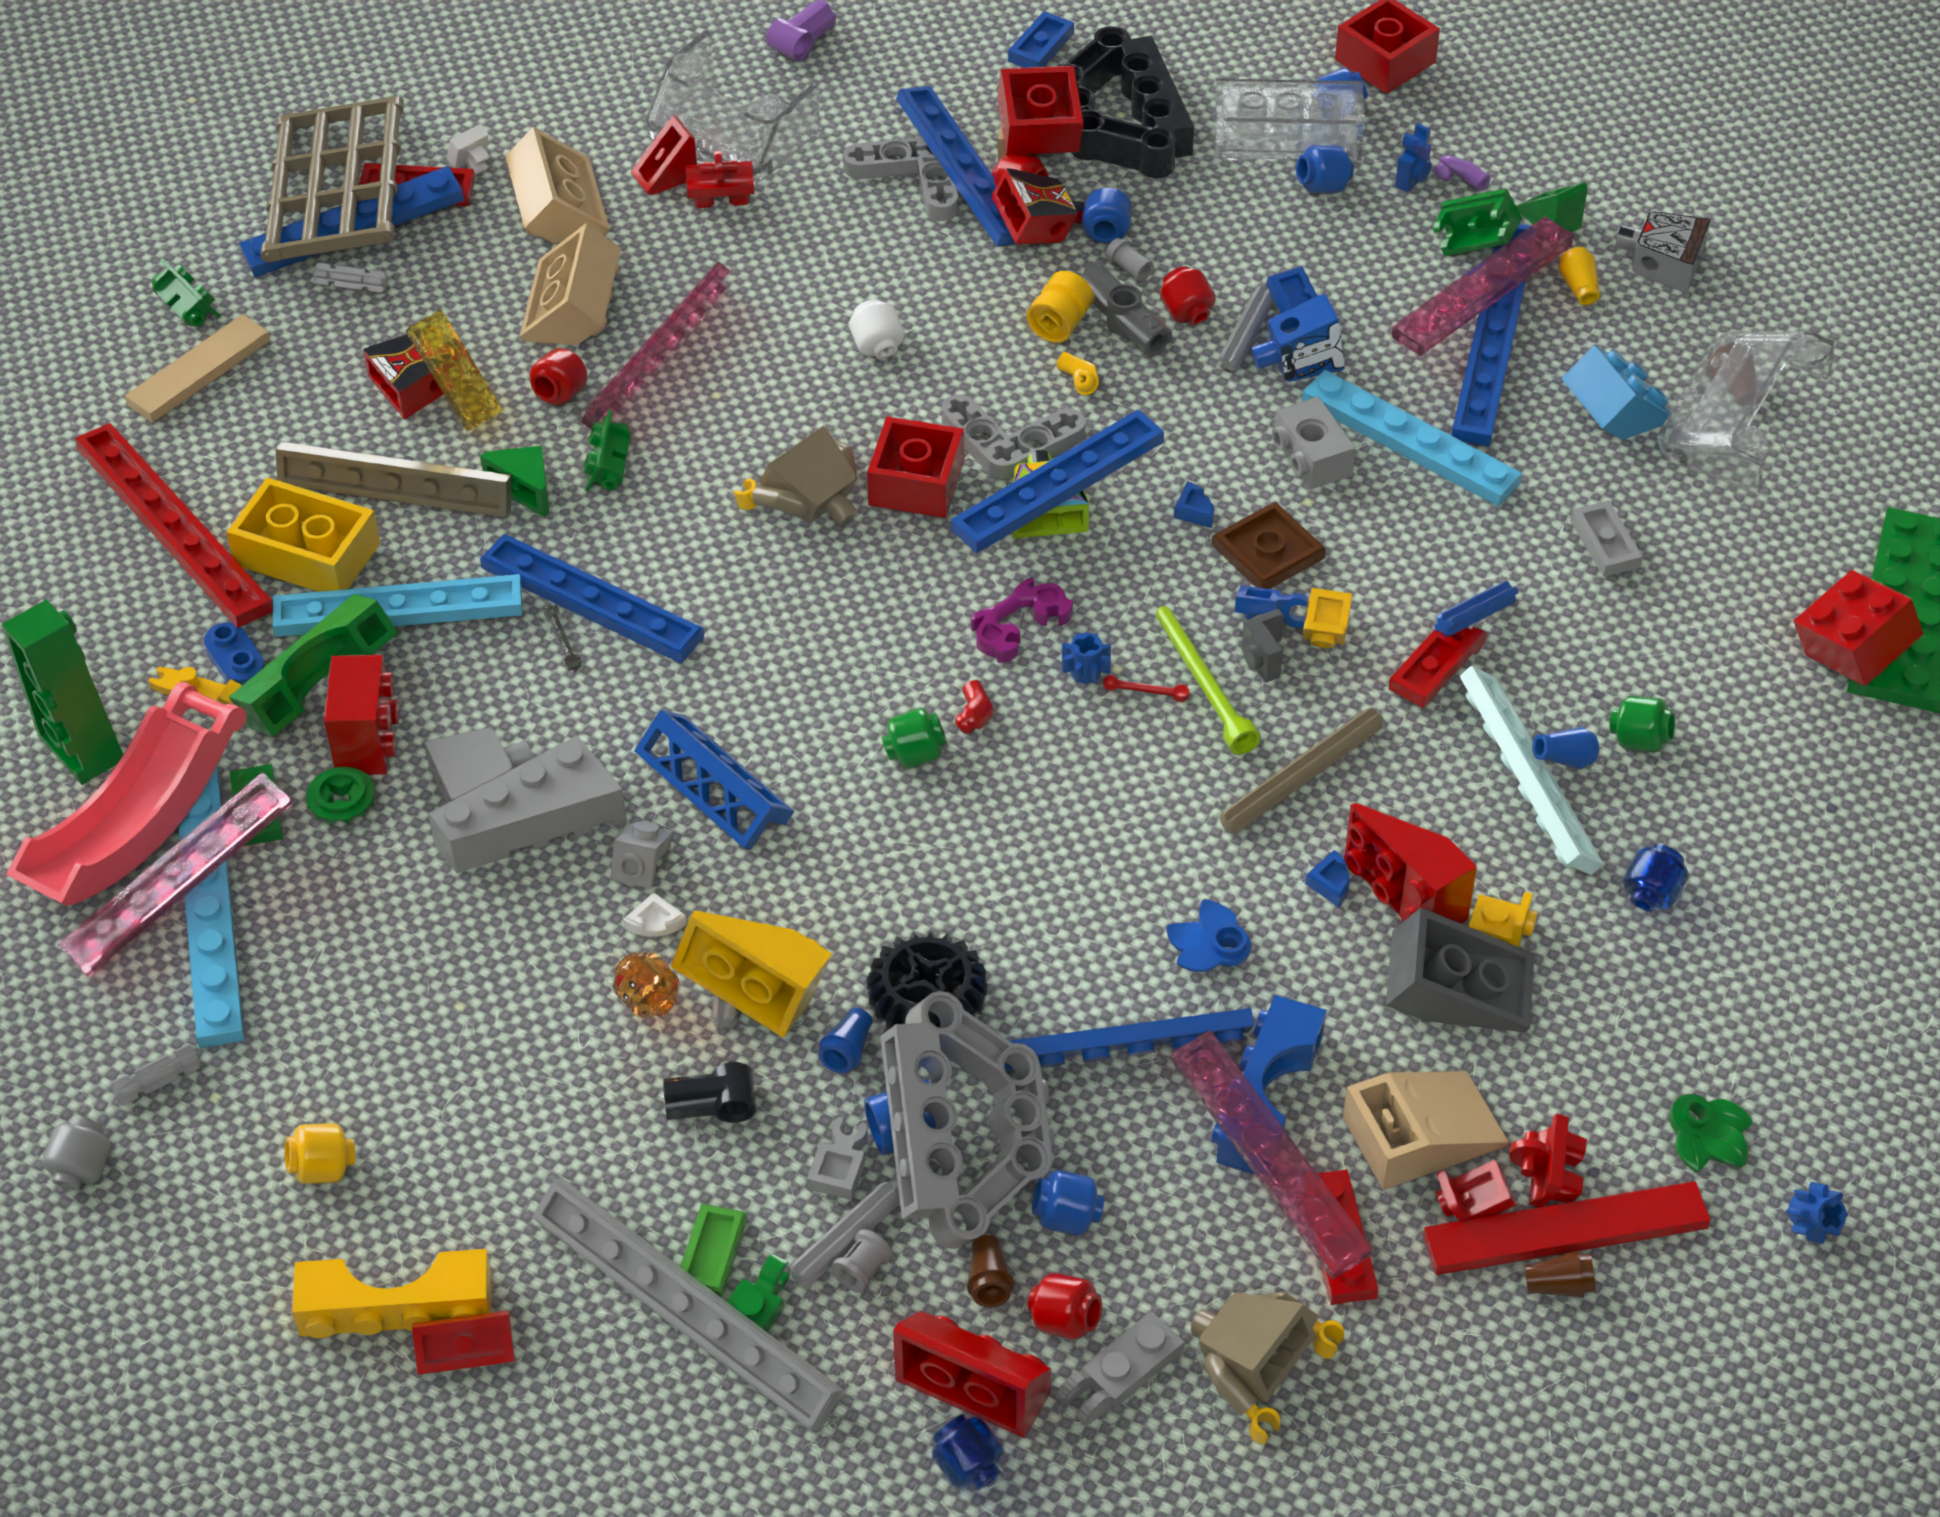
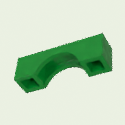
(279, 689)

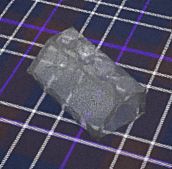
(1286, 117)

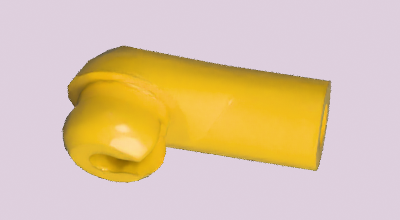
(1083, 372)

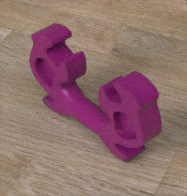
(1003, 639)

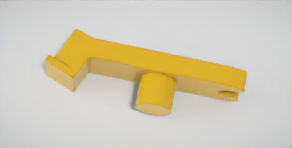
(170, 677)

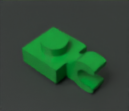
(760, 1300)

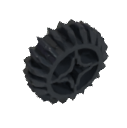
(930, 967)

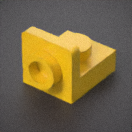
(1504, 919)

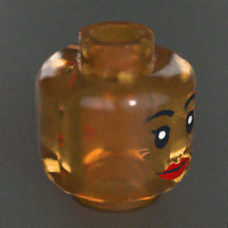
(646, 984)

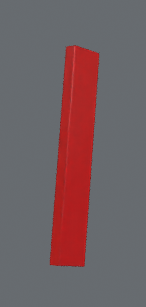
(1566, 1228)

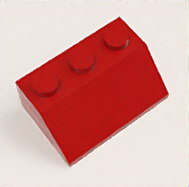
(970, 1371)

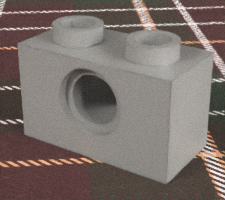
(1314, 443)

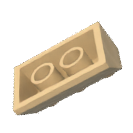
(554, 187)
(572, 289)

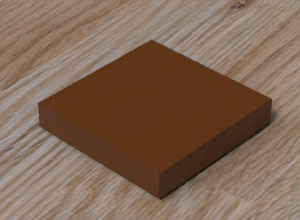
(1268, 546)

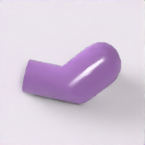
(1464, 169)

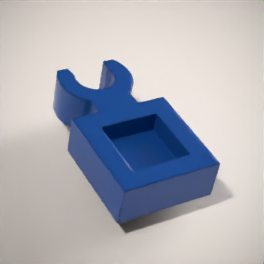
(1414, 163)

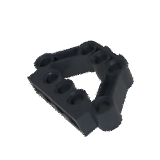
(1154, 102)

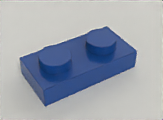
(1041, 41)

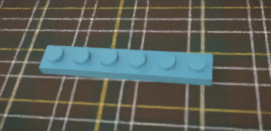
(1414, 438)
(406, 603)

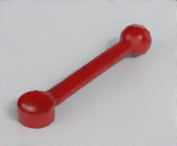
(1179, 692)

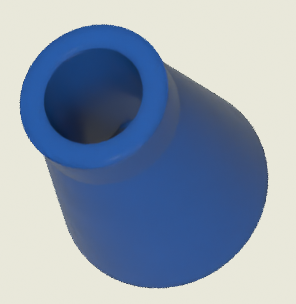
(1569, 747)
(844, 1044)

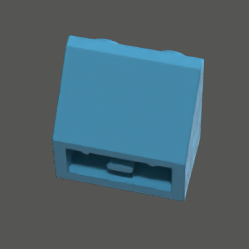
(1617, 393)

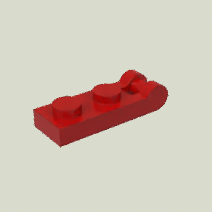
(1435, 664)

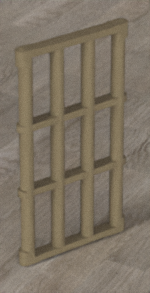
(351, 192)

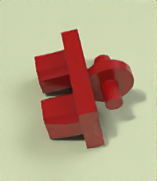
(720, 179)
(1544, 1160)

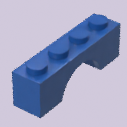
(1285, 1044)

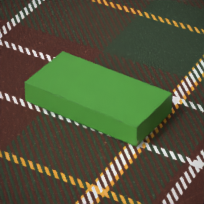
(714, 1246)

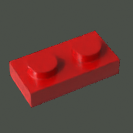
(463, 1342)

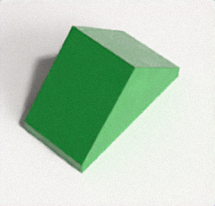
(1560, 205)
(526, 473)

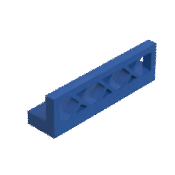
(725, 770)

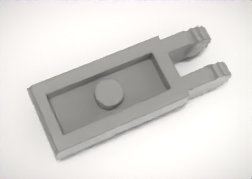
(1122, 1367)

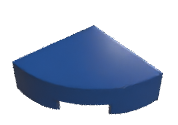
(1194, 506)
(1330, 878)

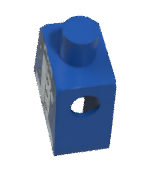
(1303, 341)

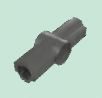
(1126, 312)

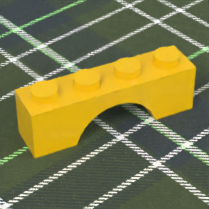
(335, 1302)

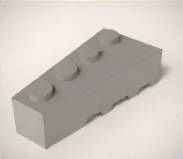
(528, 806)

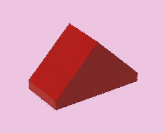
(666, 158)

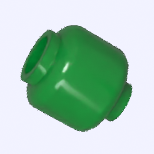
(1643, 724)
(914, 738)

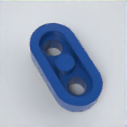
(229, 650)

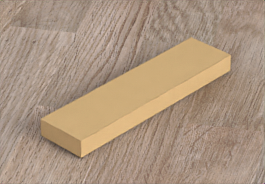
(197, 368)

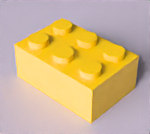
(303, 537)

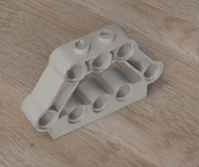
(983, 1055)

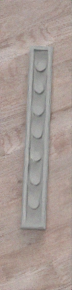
(688, 1305)

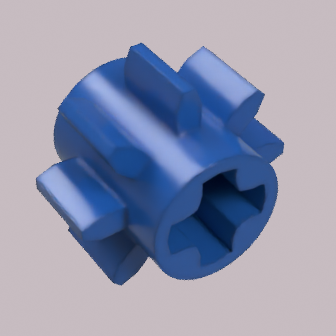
(1086, 658)
(1817, 1212)

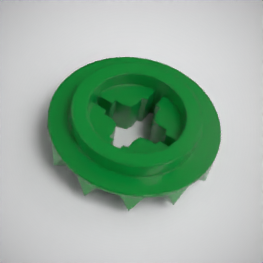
(341, 782)

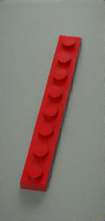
(174, 525)

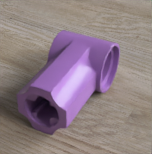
(797, 35)

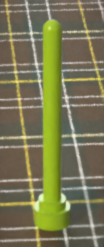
(1239, 732)

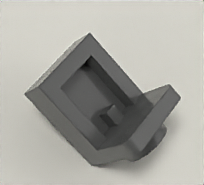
(1261, 644)

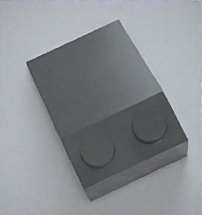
(1458, 975)

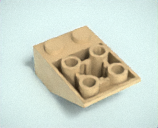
(1419, 1123)

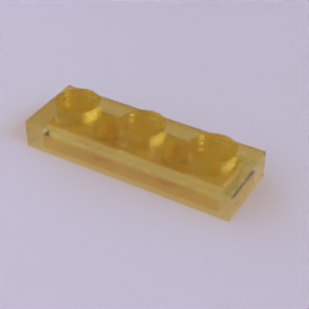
(454, 370)

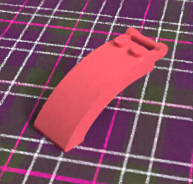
(135, 804)

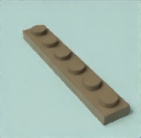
(394, 479)

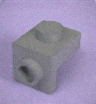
(637, 853)

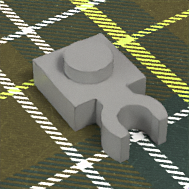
(839, 1164)

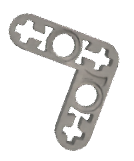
(924, 165)
(998, 453)

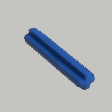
(1476, 608)

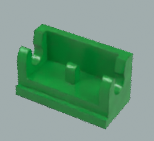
(1477, 222)

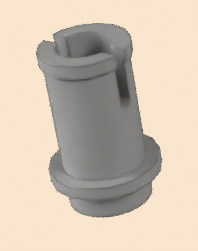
(1122, 254)

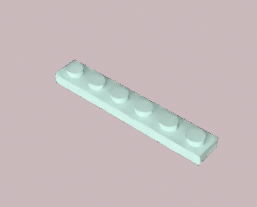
(1536, 780)

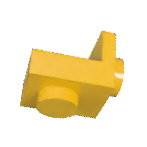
(1327, 617)

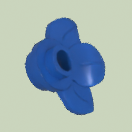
(1204, 941)

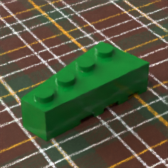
(61, 691)

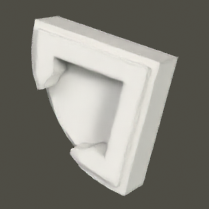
(654, 918)

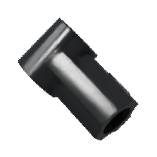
(723, 1093)

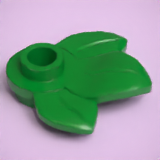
(1713, 1135)

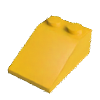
(752, 966)

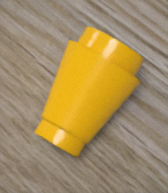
(1580, 274)

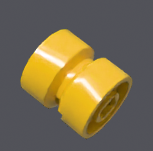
(1060, 306)

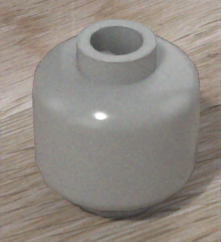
(76, 1153)

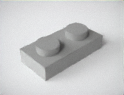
(1606, 538)

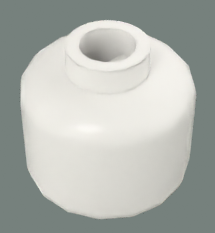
(876, 328)

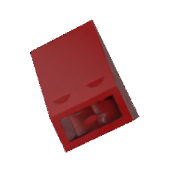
(1409, 865)

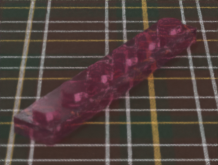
(1482, 286)
(649, 356)
(175, 874)
(1272, 1155)

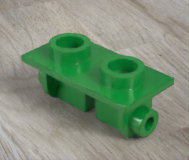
(194, 302)
(600, 465)

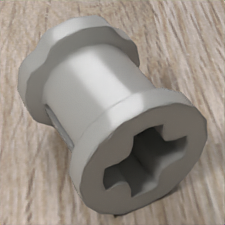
(861, 1260)

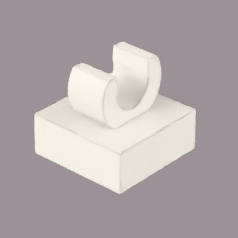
(469, 149)

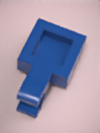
(1260, 601)

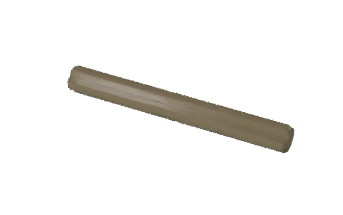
(1301, 770)

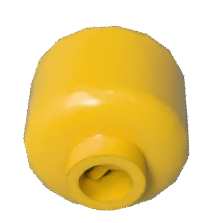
(319, 1153)

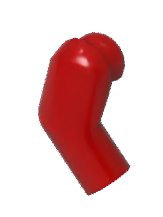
(977, 711)

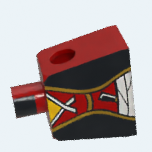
(1035, 207)
(401, 375)

